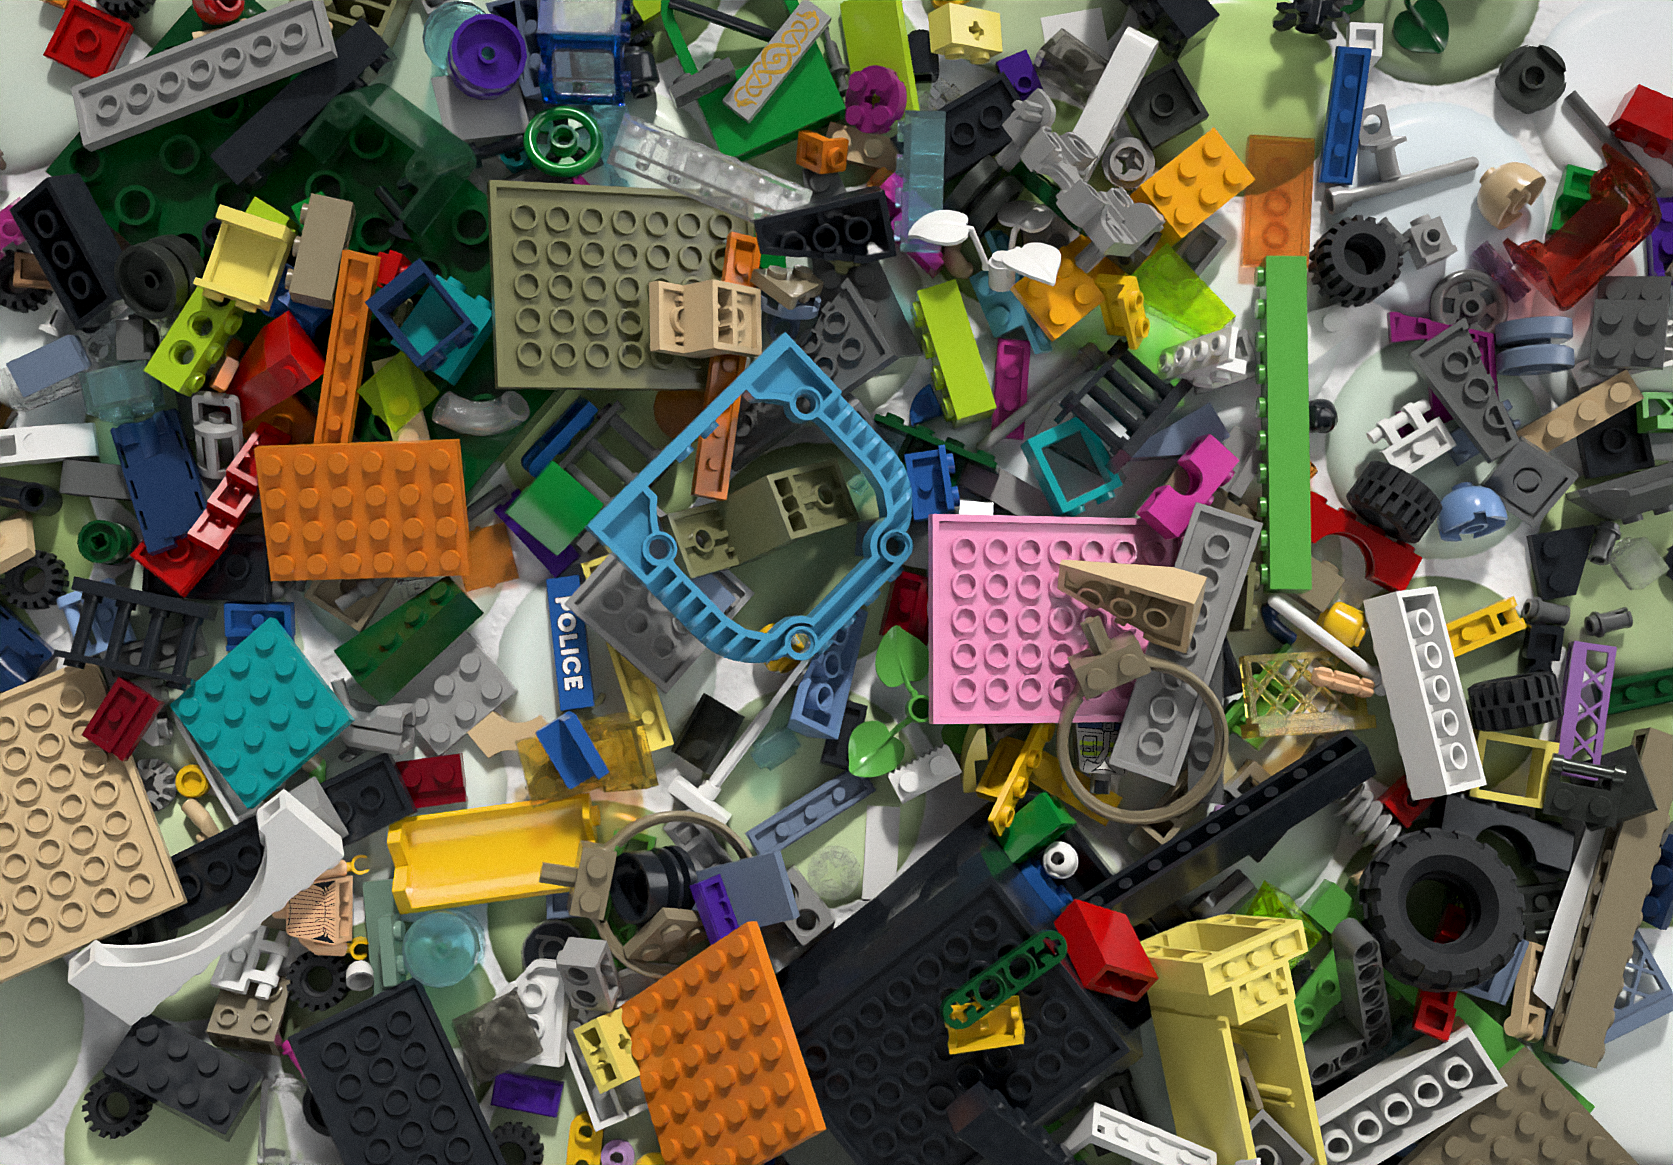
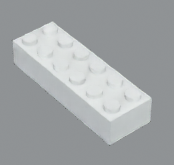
(1424, 693)
(1406, 1097)

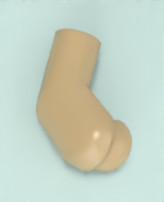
(956, 262)
(201, 819)

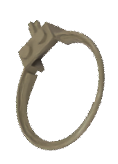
(1110, 665)
(594, 870)

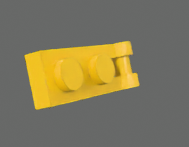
(1483, 626)

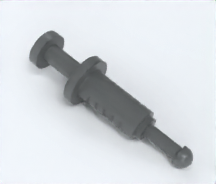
(837, 68)

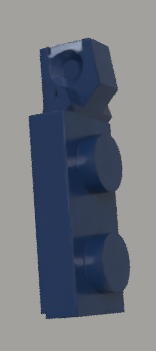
(1658, 905)

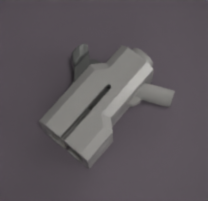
(375, 726)

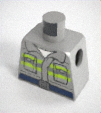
(1092, 751)

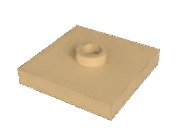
(16, 540)

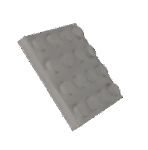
(640, 624)

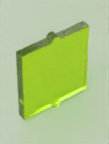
(398, 391)

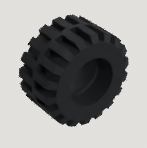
(1374, 247)
(1394, 501)
(1515, 701)

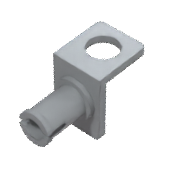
(1381, 143)

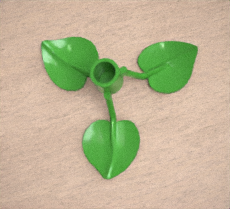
(871, 746)

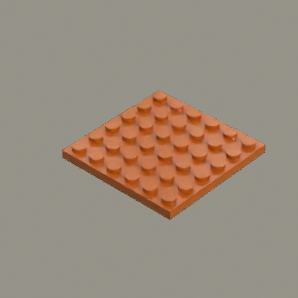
(722, 1058)

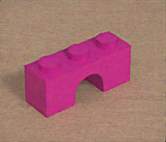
(1208, 467)

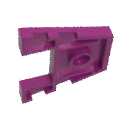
(1408, 328)

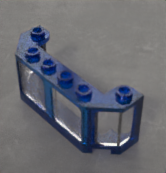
(584, 51)

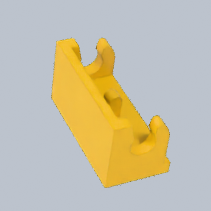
(996, 1029)

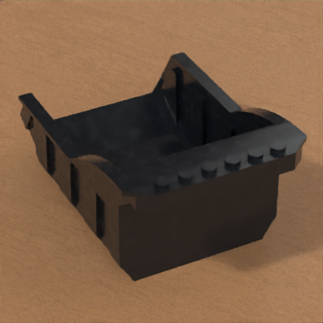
(874, 993)

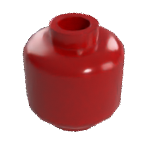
(218, 11)

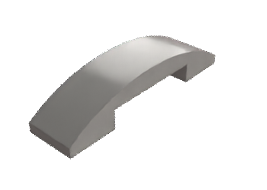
(698, 843)

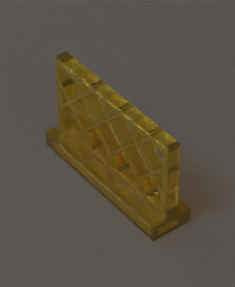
(1299, 722)

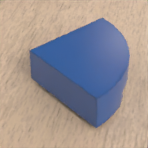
(924, 407)

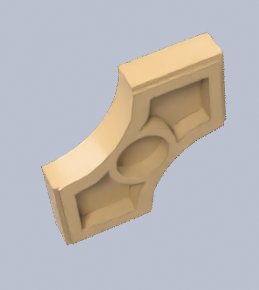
(499, 734)

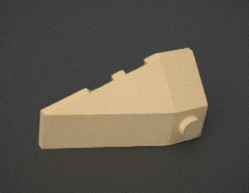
(1150, 598)

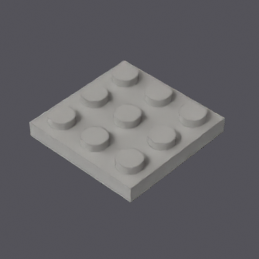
(455, 693)

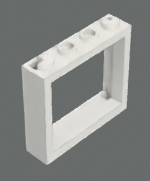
(1129, 1138)

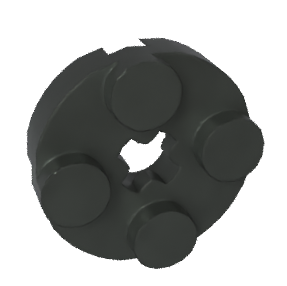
(1530, 59)

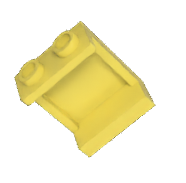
(246, 260)

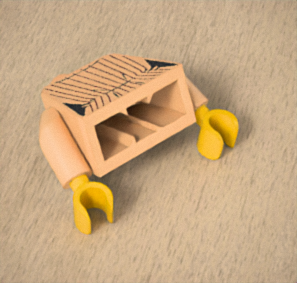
(324, 913)

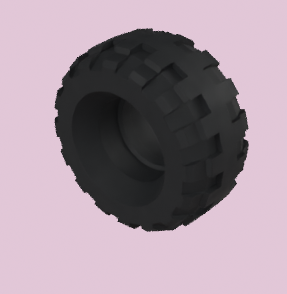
(1482, 884)

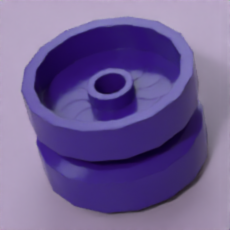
(490, 37)

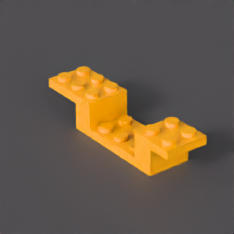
(1181, 191)

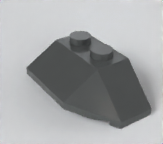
(1629, 495)

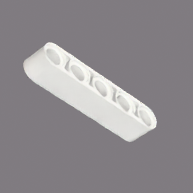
(1114, 92)

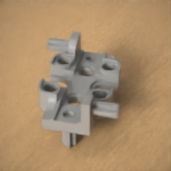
(1109, 217)

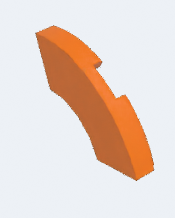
(226, 366)

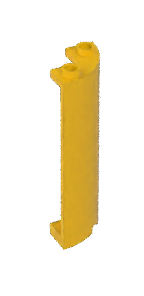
(486, 852)

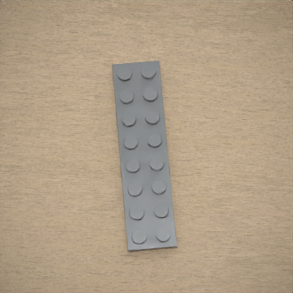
(203, 72)
(1165, 707)

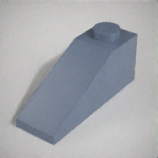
(1177, 438)

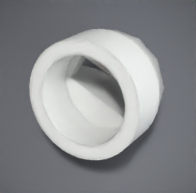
(359, 976)

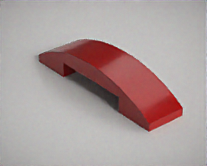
(1433, 1010)

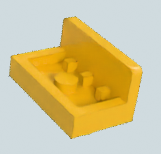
(1123, 308)

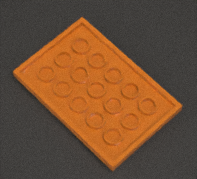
(364, 510)

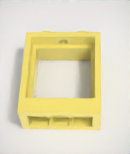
(1538, 770)

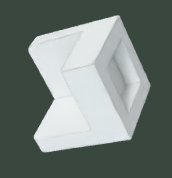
(1366, 36)

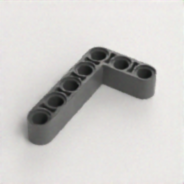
(1365, 1004)

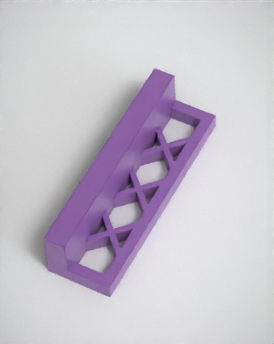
(1571, 699)

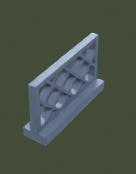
(1633, 1013)

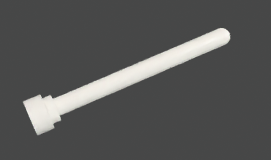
(1328, 642)

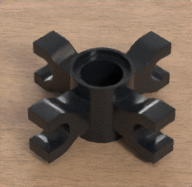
(1312, 16)

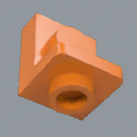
(821, 153)

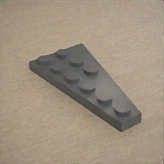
(844, 346)

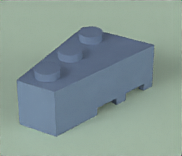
(524, 17)

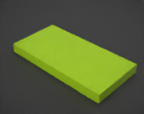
(878, 36)

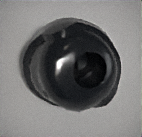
(1322, 416)

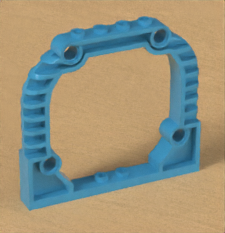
(631, 523)

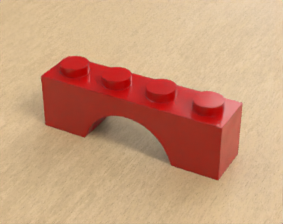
(1386, 562)

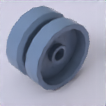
(1534, 346)

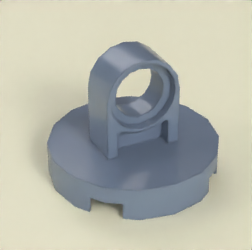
(779, 313)

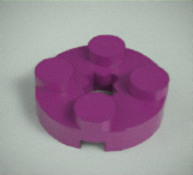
(859, 97)

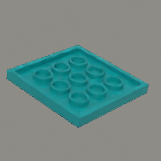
(261, 713)

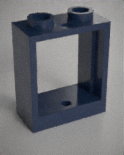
(398, 292)

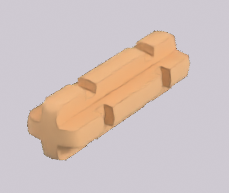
(1342, 682)

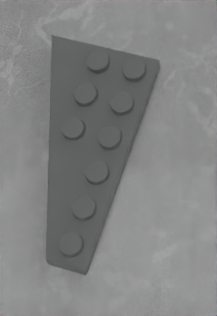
(867, 278)

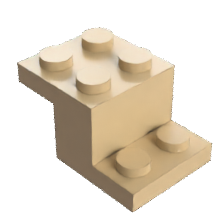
(705, 319)

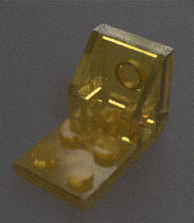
(620, 743)

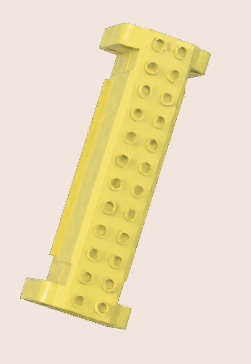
(1222, 986)

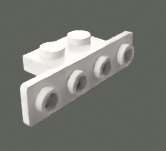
(1203, 359)

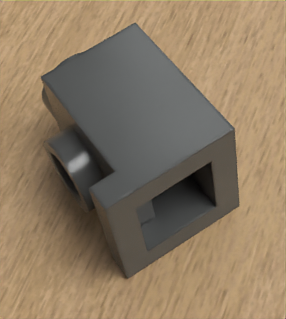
(136, 339)

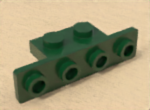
(922, 440)

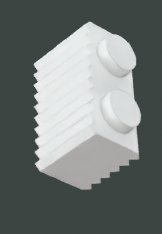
(924, 773)

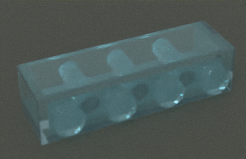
(921, 174)

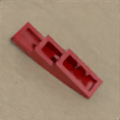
(235, 493)

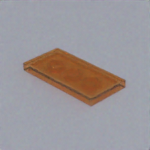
(1278, 199)

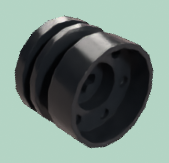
(652, 880)

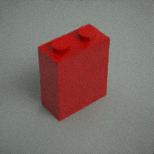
(1105, 951)

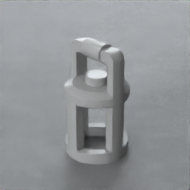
(213, 427)

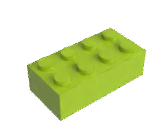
(954, 354)

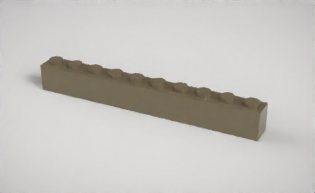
(1612, 915)

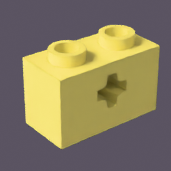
(965, 33)
(608, 1050)

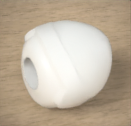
(1055, 852)

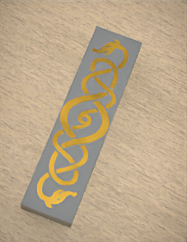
(776, 60)

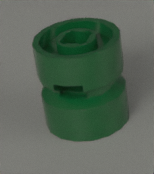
(107, 542)

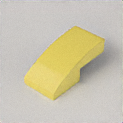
(973, 749)

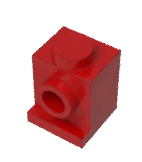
(1395, 802)

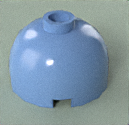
(1470, 511)

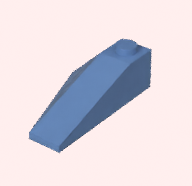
(826, 685)

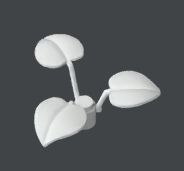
(1033, 260)

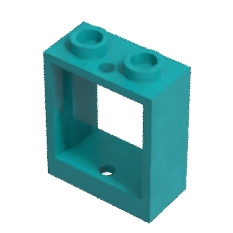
(1033, 452)

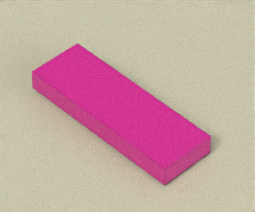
(1010, 382)

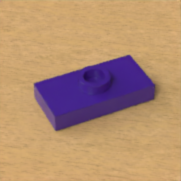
(1020, 73)
(714, 908)
(527, 1093)

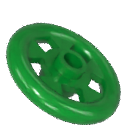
(567, 166)

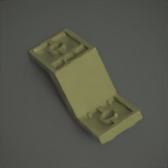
(760, 518)

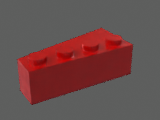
(1647, 121)

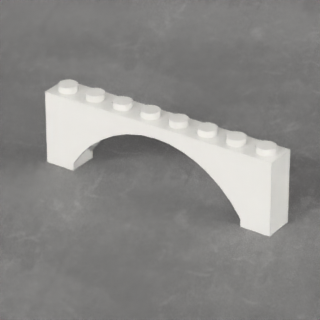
(139, 977)

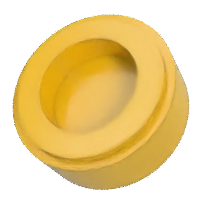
(192, 781)

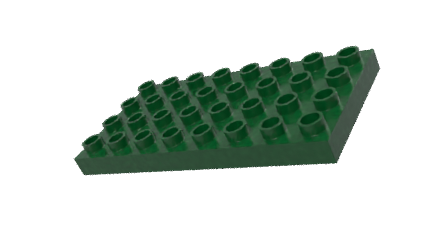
(172, 186)

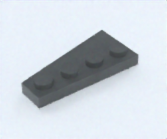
(1460, 381)

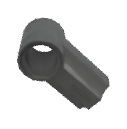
(1225, 898)

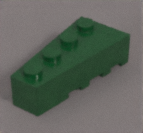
(408, 639)

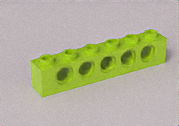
(186, 331)

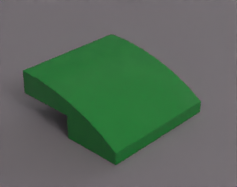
(1570, 196)
(554, 508)

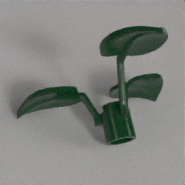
(1419, 28)

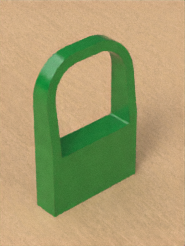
(802, 101)

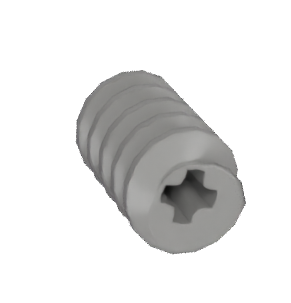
(1368, 818)

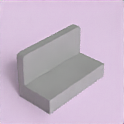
(1244, 448)

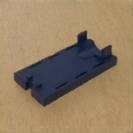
(160, 478)
(20, 656)

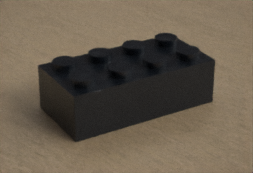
(1176, 23)
(72, 248)
(185, 1076)

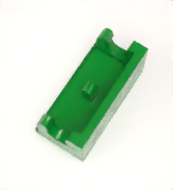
(1035, 827)

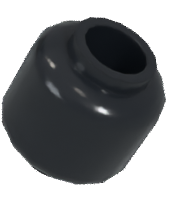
(643, 71)

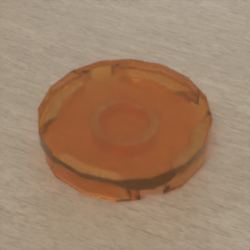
(677, 410)

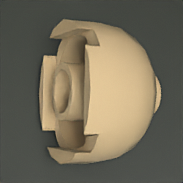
(1507, 191)

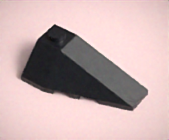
(839, 228)

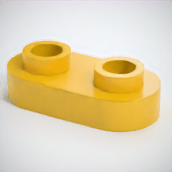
(581, 1146)

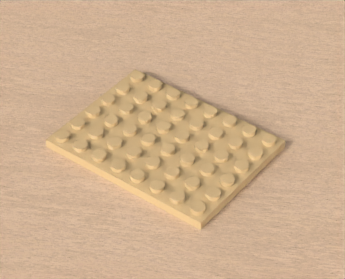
(73, 828)

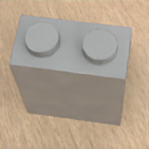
(481, 119)

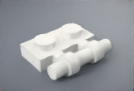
(1416, 448)
(238, 966)

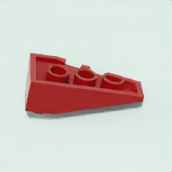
(275, 367)

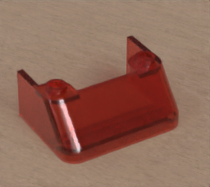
(1595, 237)

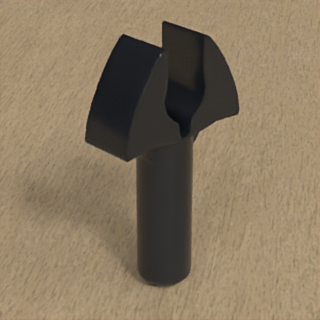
(395, 210)

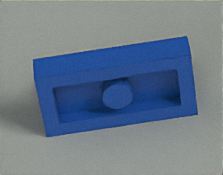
(571, 750)

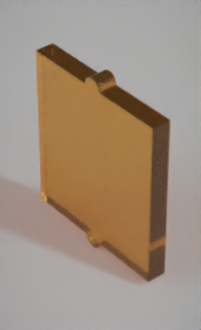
(491, 558)

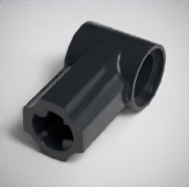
(25, 495)

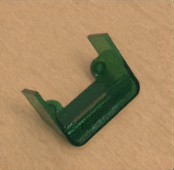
(436, 167)

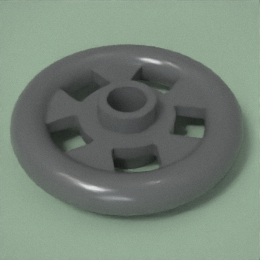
(1479, 282)

